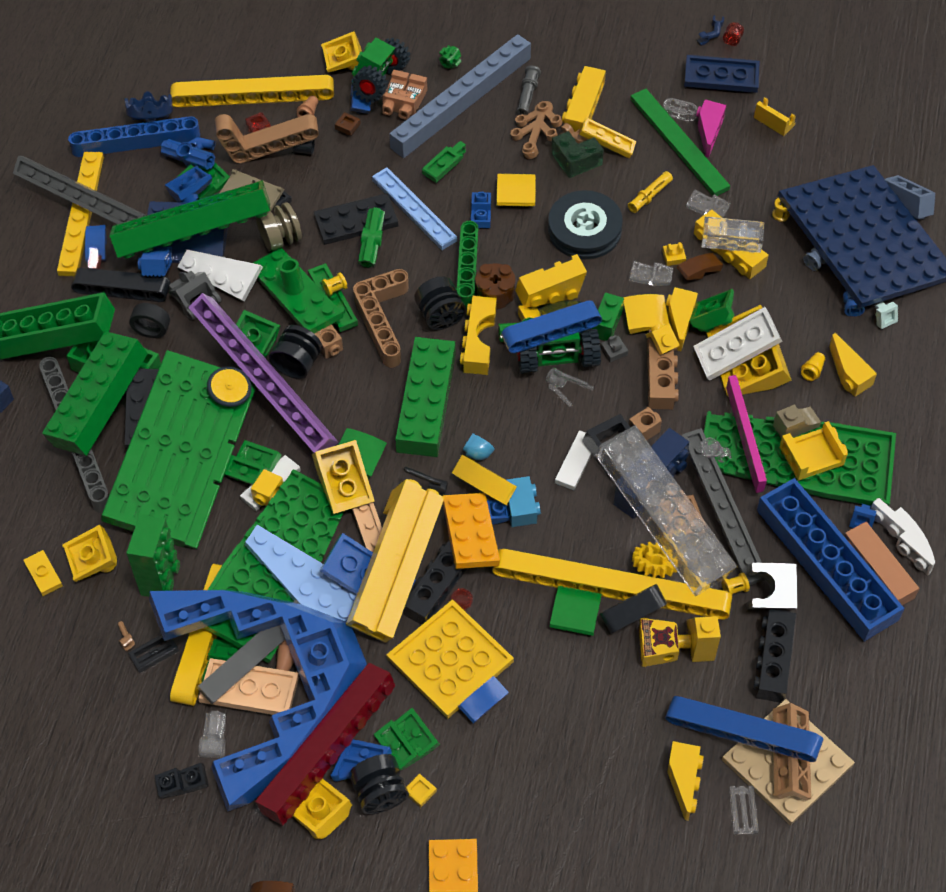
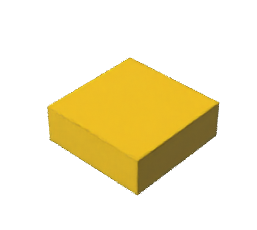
(420, 790)

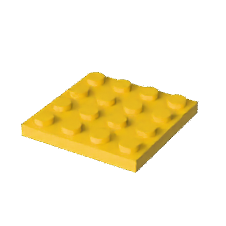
(449, 658)

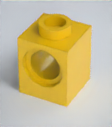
(265, 487)

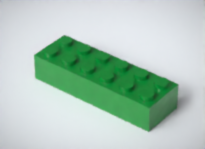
(55, 325)
(95, 393)
(425, 397)

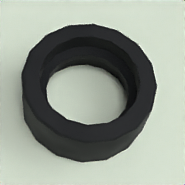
(152, 312)

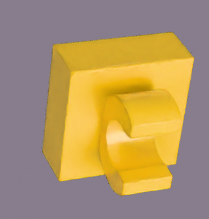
(673, 254)

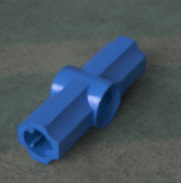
(188, 154)

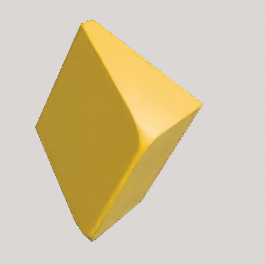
(531, 312)

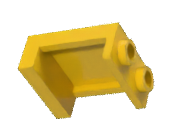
(814, 451)

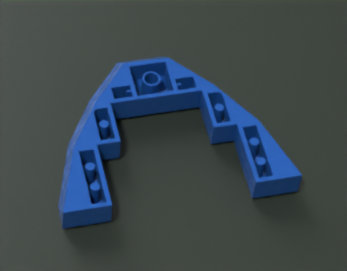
(321, 649)

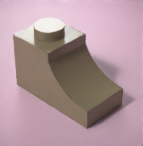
(795, 421)

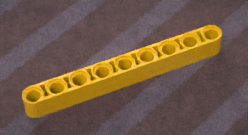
(251, 90)

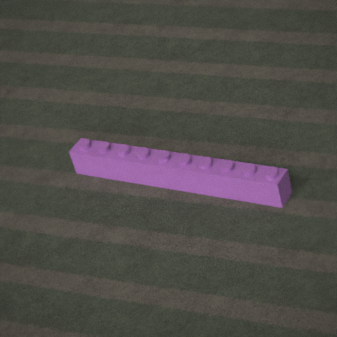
(262, 374)

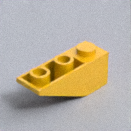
(682, 772)

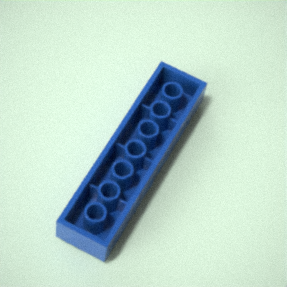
(830, 559)

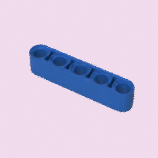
(551, 326)

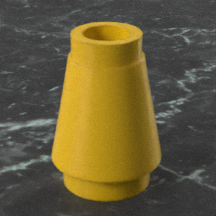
(813, 367)

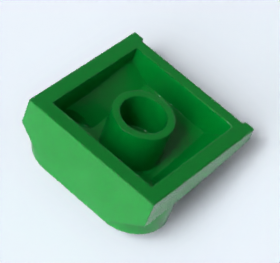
(713, 311)
(259, 331)

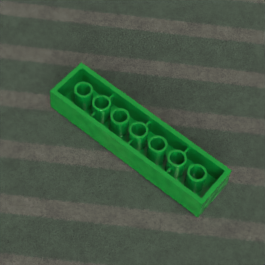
(189, 219)

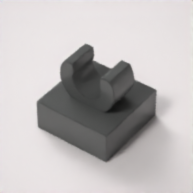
(614, 348)

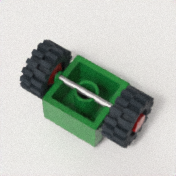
(373, 64)
(562, 352)

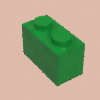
(610, 311)

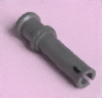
(529, 84)

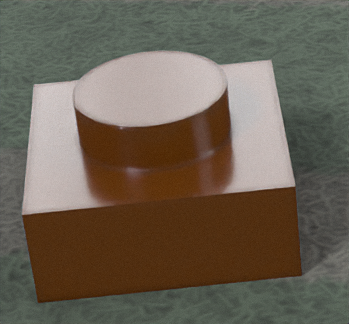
(347, 124)

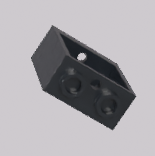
(601, 431)

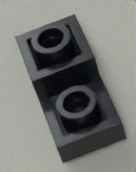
(179, 782)

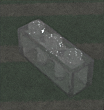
(732, 234)

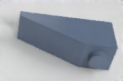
(914, 197)

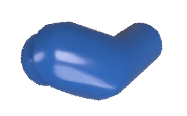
(201, 143)

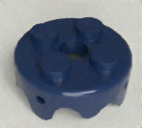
(148, 107)

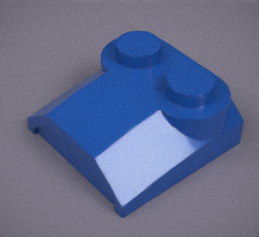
(188, 185)

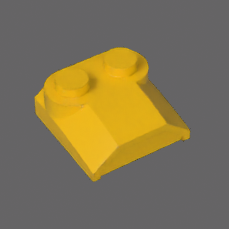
(341, 52)
(90, 553)
(323, 810)

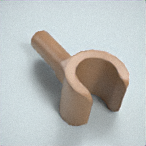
(127, 640)

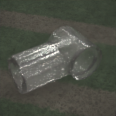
(213, 740)

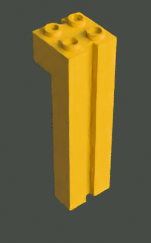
(395, 560)

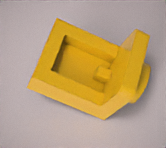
(663, 338)

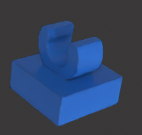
(861, 515)

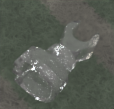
(711, 447)

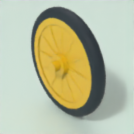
(229, 386)

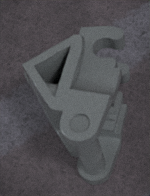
(189, 286)

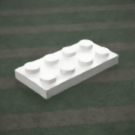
(737, 343)

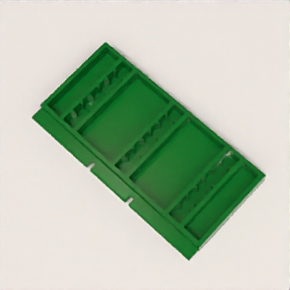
(176, 452)

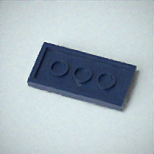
(722, 73)

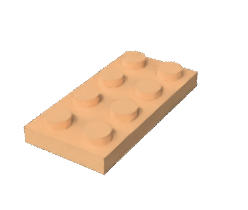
(258, 691)

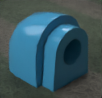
(478, 448)

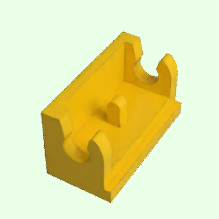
(773, 118)

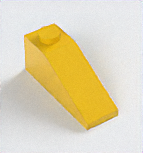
(681, 307)
(852, 369)

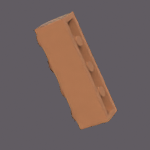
(882, 562)

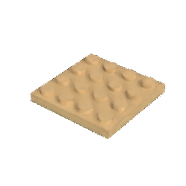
(756, 769)

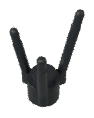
(435, 484)

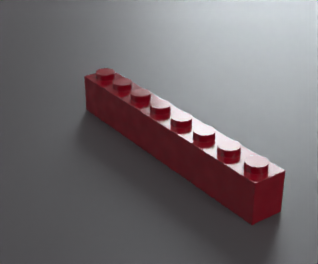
(325, 744)

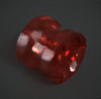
(733, 34)

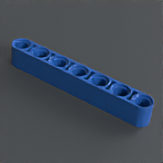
(134, 136)
(744, 729)

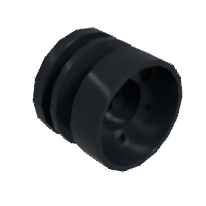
(440, 303)
(295, 352)
(378, 784)

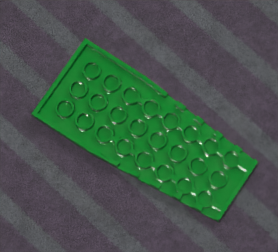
(860, 480)
(298, 516)

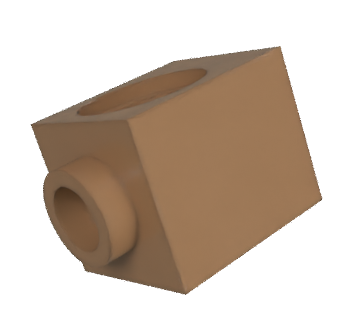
(334, 346)
(648, 417)

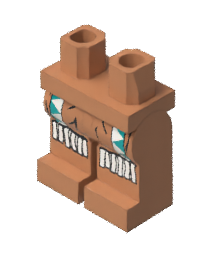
(404, 94)

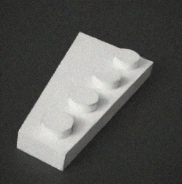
(224, 273)

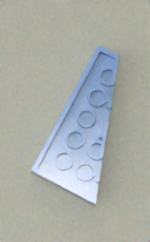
(300, 575)

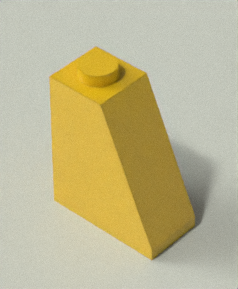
(704, 638)

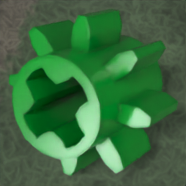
(450, 57)

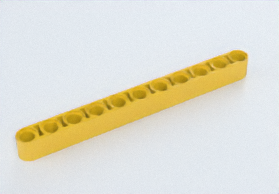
(609, 582)

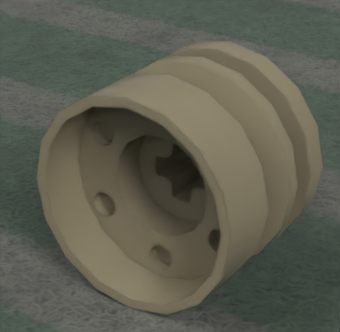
(282, 225)

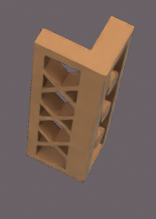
(786, 768)

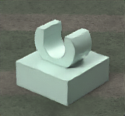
(886, 314)

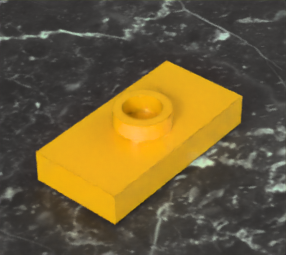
(43, 573)

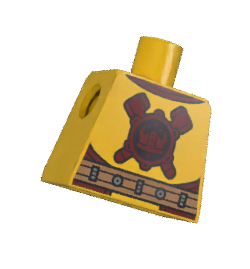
(660, 641)

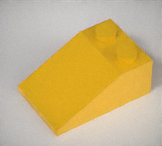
(343, 476)

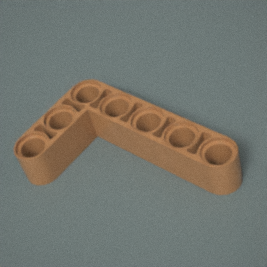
(264, 141)
(367, 299)

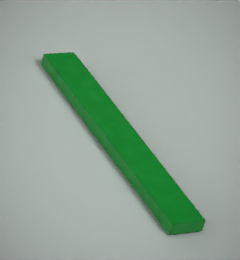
(680, 142)

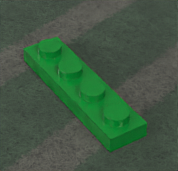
(349, 320)

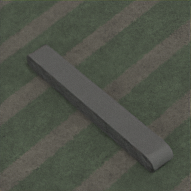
(57, 389)

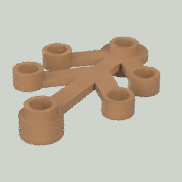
(542, 111)

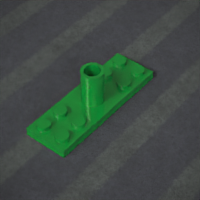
(297, 292)

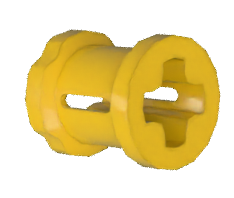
(779, 210)
(329, 286)
(736, 584)

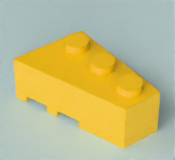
(552, 285)

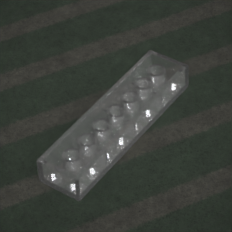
(665, 510)

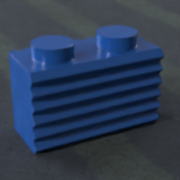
(155, 261)

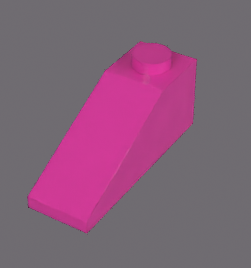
(710, 121)

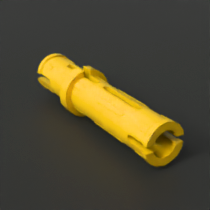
(649, 192)

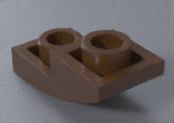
(697, 266)

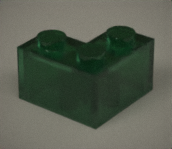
(574, 156)

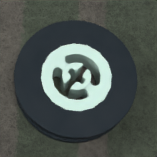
(584, 239)

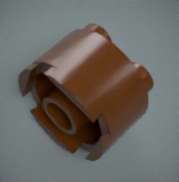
(496, 282)

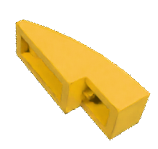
(484, 479)

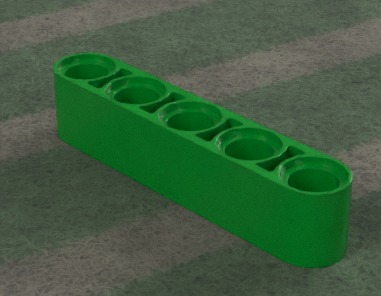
(467, 261)

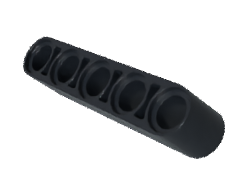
(120, 284)

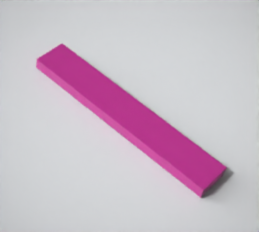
(746, 434)

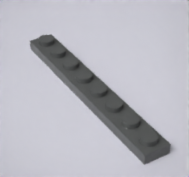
(74, 191)
(723, 506)

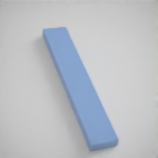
(414, 209)

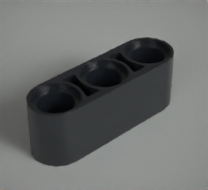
(633, 608)

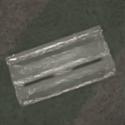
(742, 791)

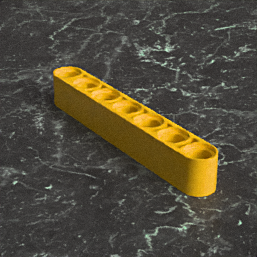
(193, 659)

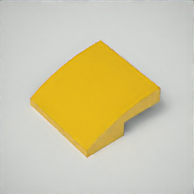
(516, 189)
(645, 312)

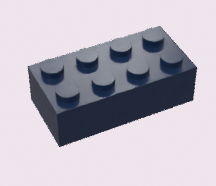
(672, 451)

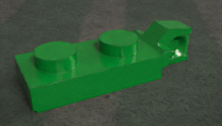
(444, 162)

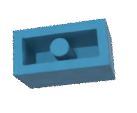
(522, 505)

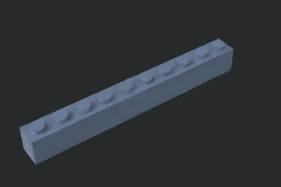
(460, 96)

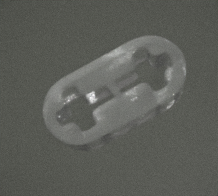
(680, 109)

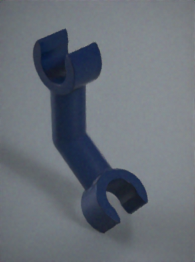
(705, 37)

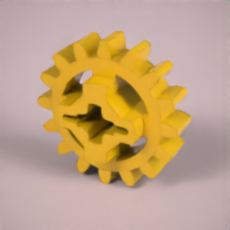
(652, 560)

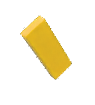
(608, 137)

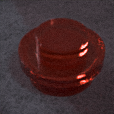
(462, 598)

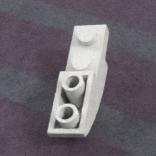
(910, 538)

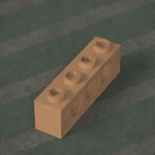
(659, 396)

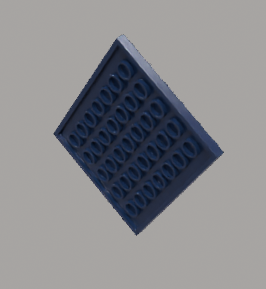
(866, 235)

